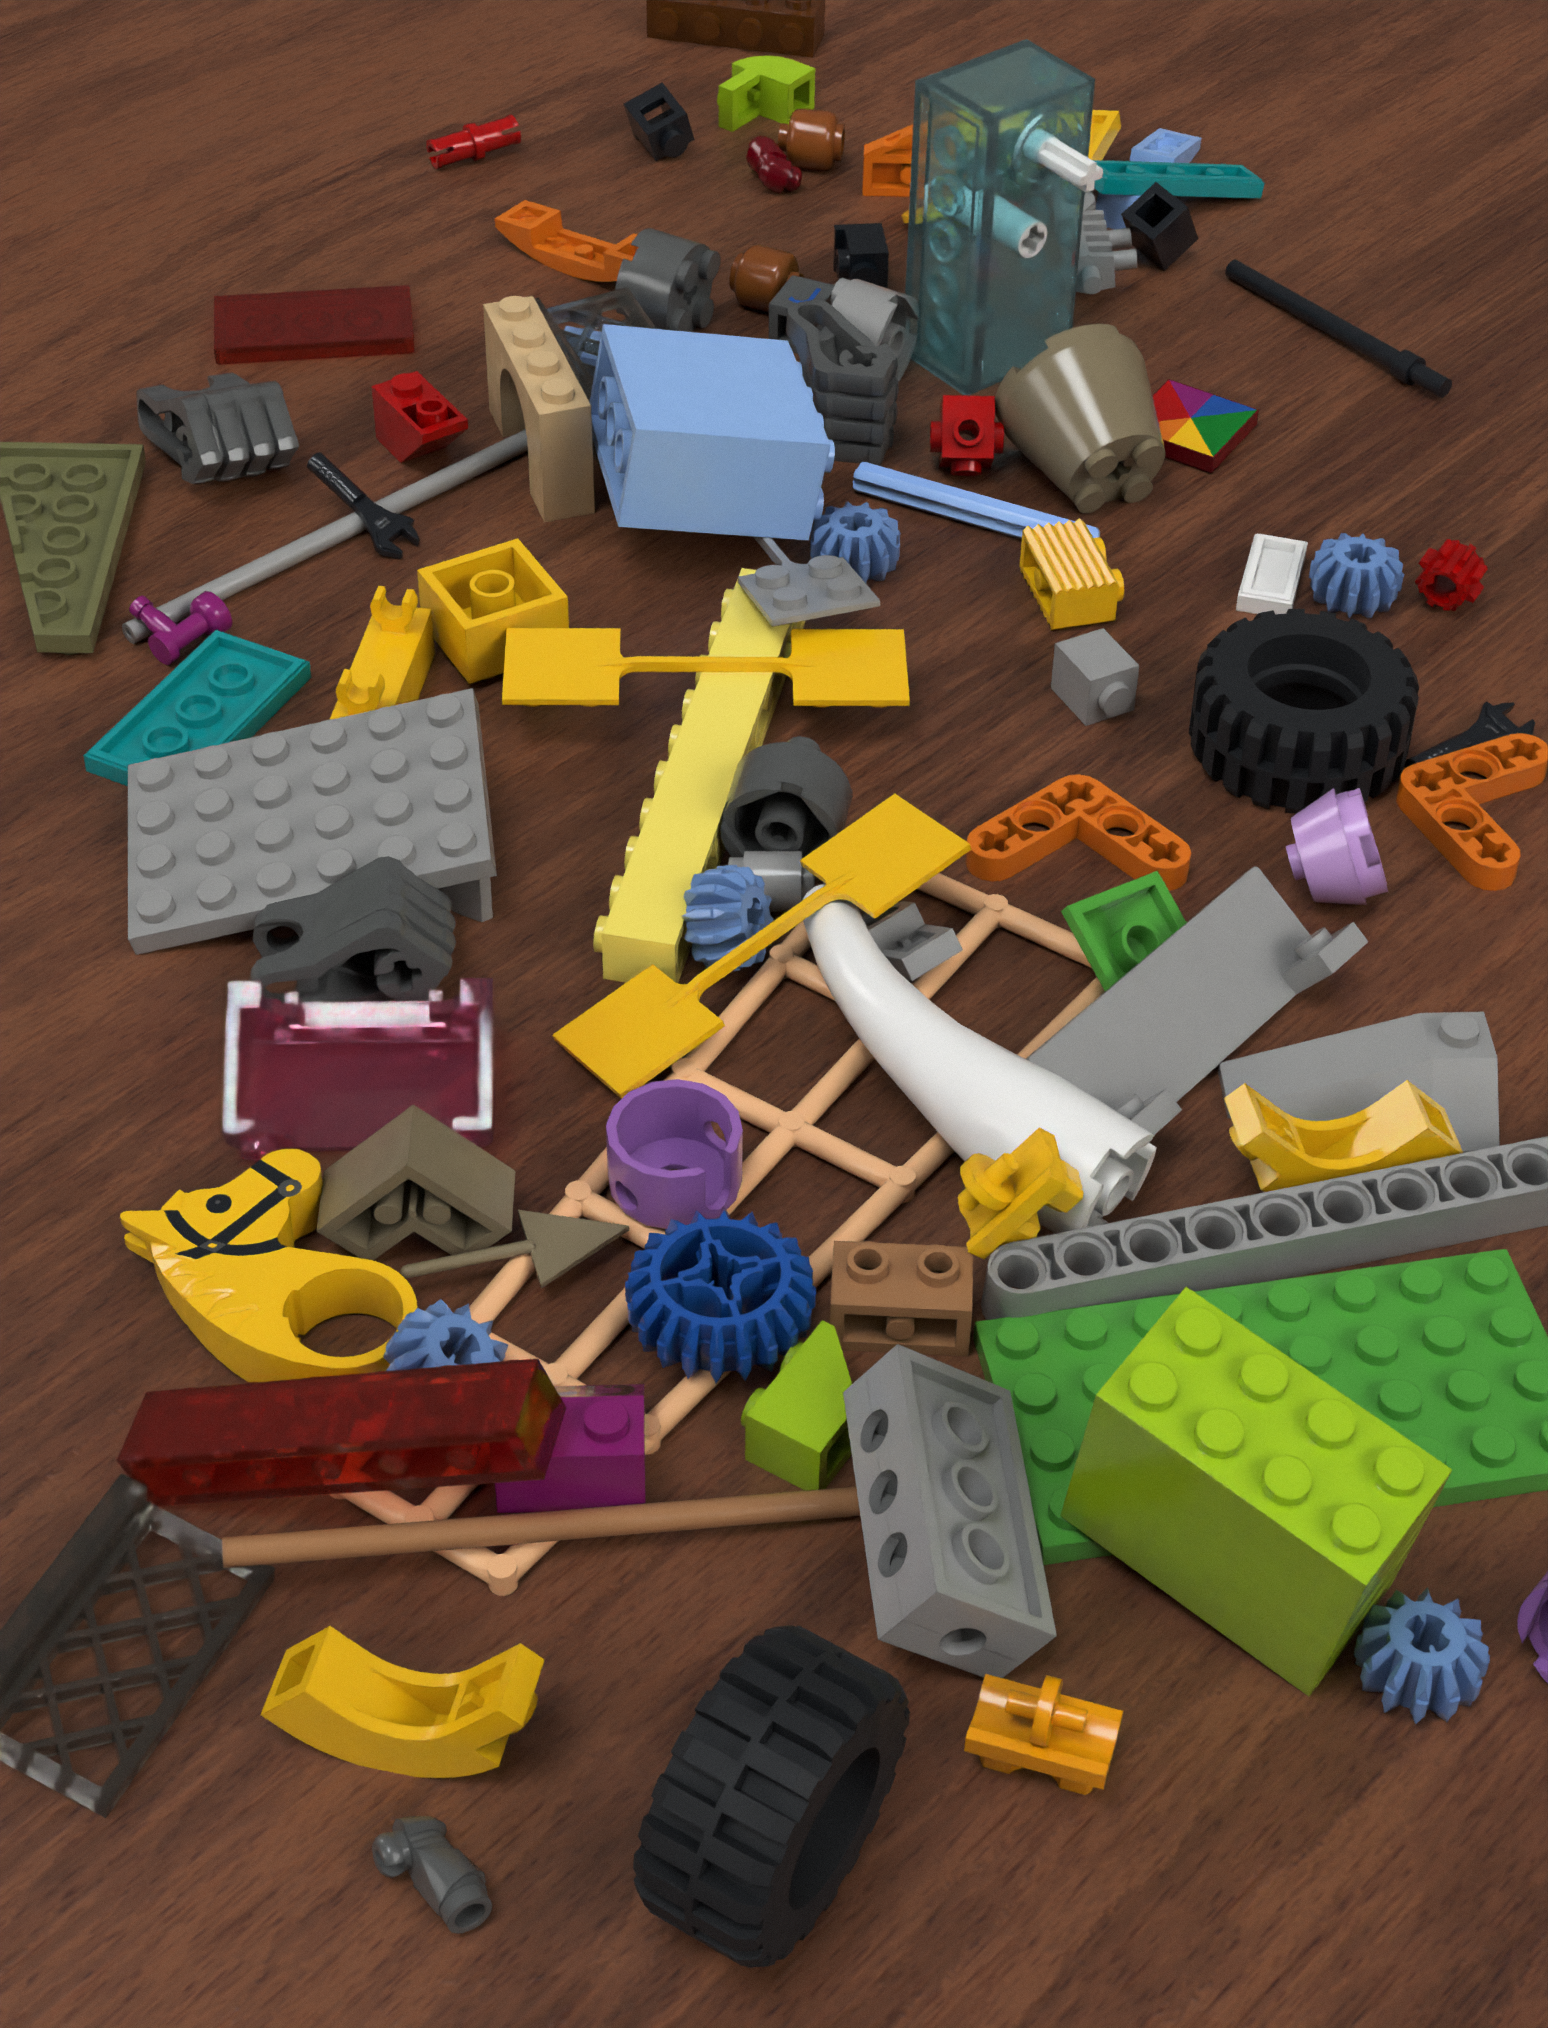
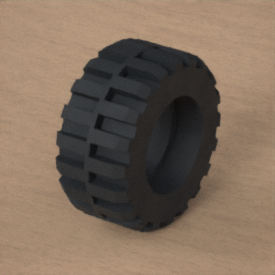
(1302, 709)
(770, 1795)

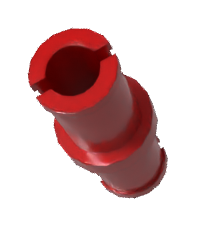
(473, 141)

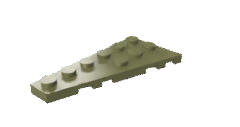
(67, 530)

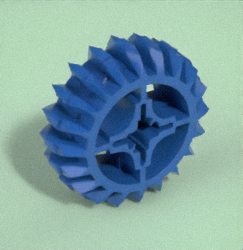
(720, 1295)

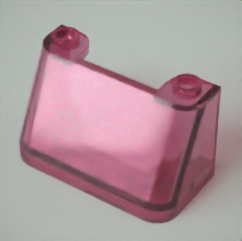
(346, 1069)

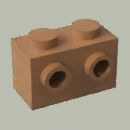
(902, 1297)

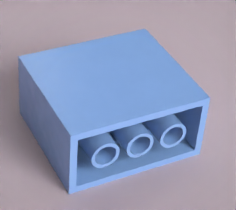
(707, 433)

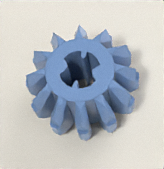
(859, 535)
(1356, 575)
(725, 911)
(441, 1339)
(1421, 1655)

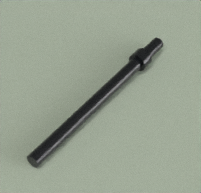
(1402, 364)

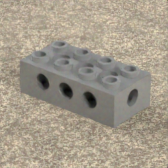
(947, 1515)

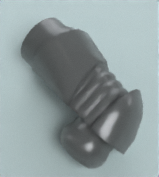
(439, 1871)

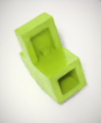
(765, 88)

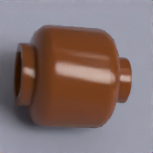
(812, 139)
(761, 275)

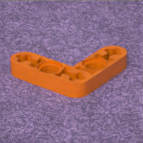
(1438, 794)
(1081, 810)

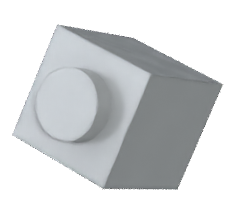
(1094, 676)

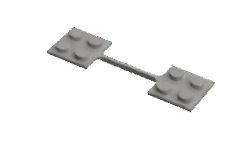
(805, 591)

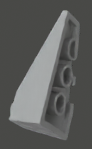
(1345, 1072)

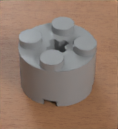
(880, 315)

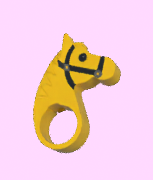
(246, 1287)

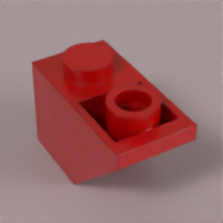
(414, 417)

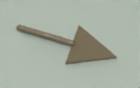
(552, 1240)

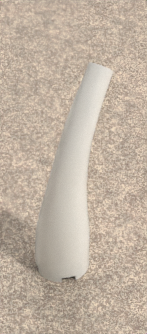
(970, 1086)

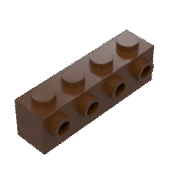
(755, 25)

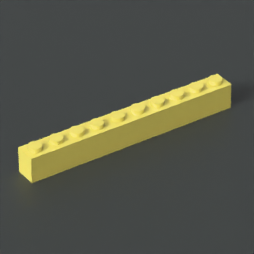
(684, 819)

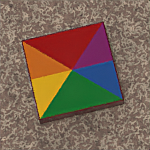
(1199, 425)

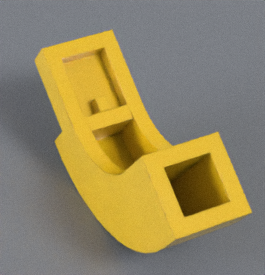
(1294, 1152)
(399, 1717)

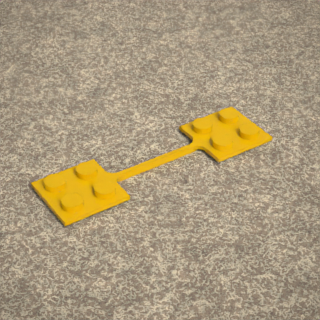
(587, 666)
(658, 1021)

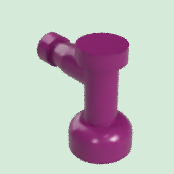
(168, 638)

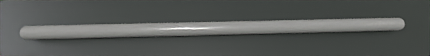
(336, 531)

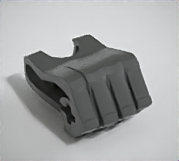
(849, 381)
(220, 430)
(368, 910)

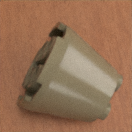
(1086, 416)

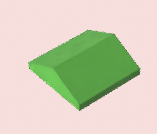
(1123, 925)

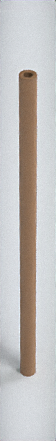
(538, 1527)

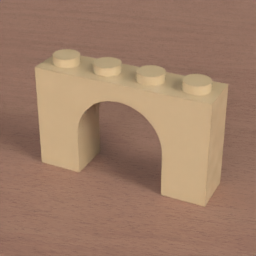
(539, 392)

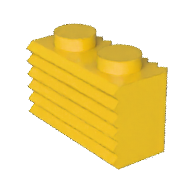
(1070, 574)

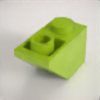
(800, 1419)

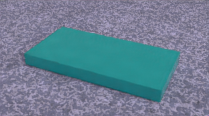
(207, 700)

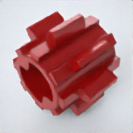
(1451, 575)

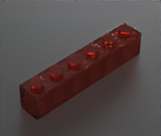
(345, 1433)

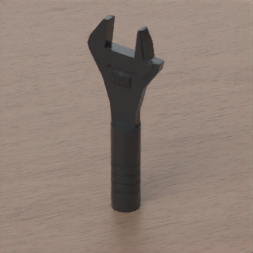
(381, 523)
(1489, 726)

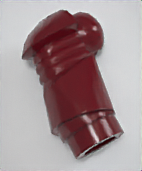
(771, 165)

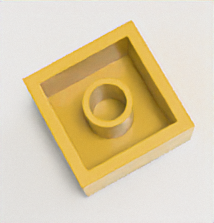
(483, 596)

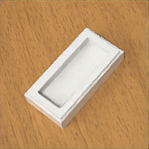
(1271, 574)

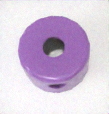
(667, 1129)

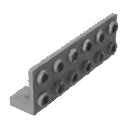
(1194, 1001)

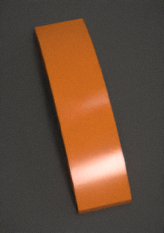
(540, 235)

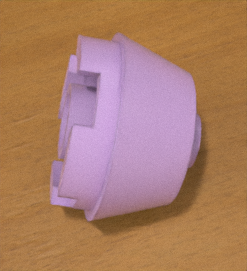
(1337, 850)

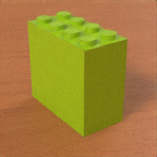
(1249, 1489)

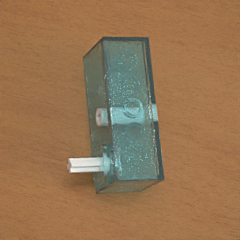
(996, 210)

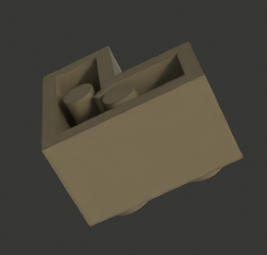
(418, 1181)

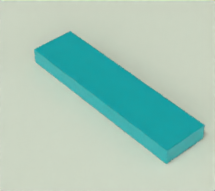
(1179, 179)

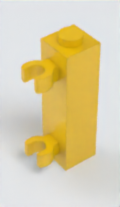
(390, 657)

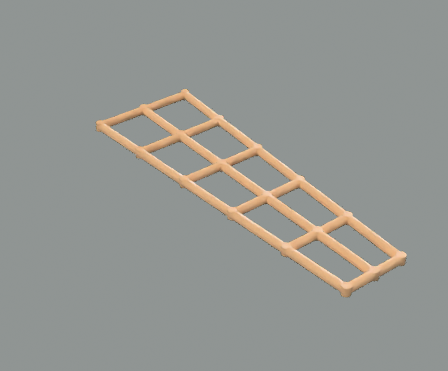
(785, 1131)

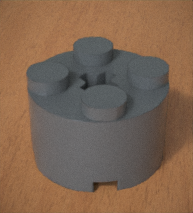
(670, 280)
(785, 799)

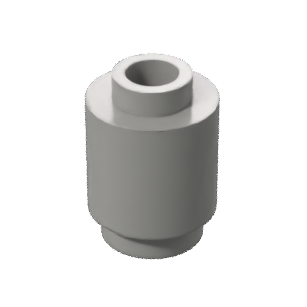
(782, 874)

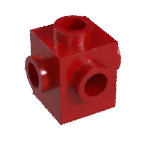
(972, 417)

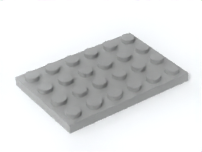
(299, 810)

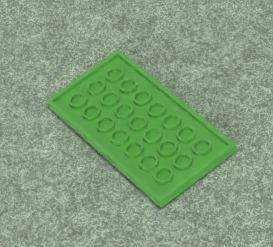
(1423, 1345)

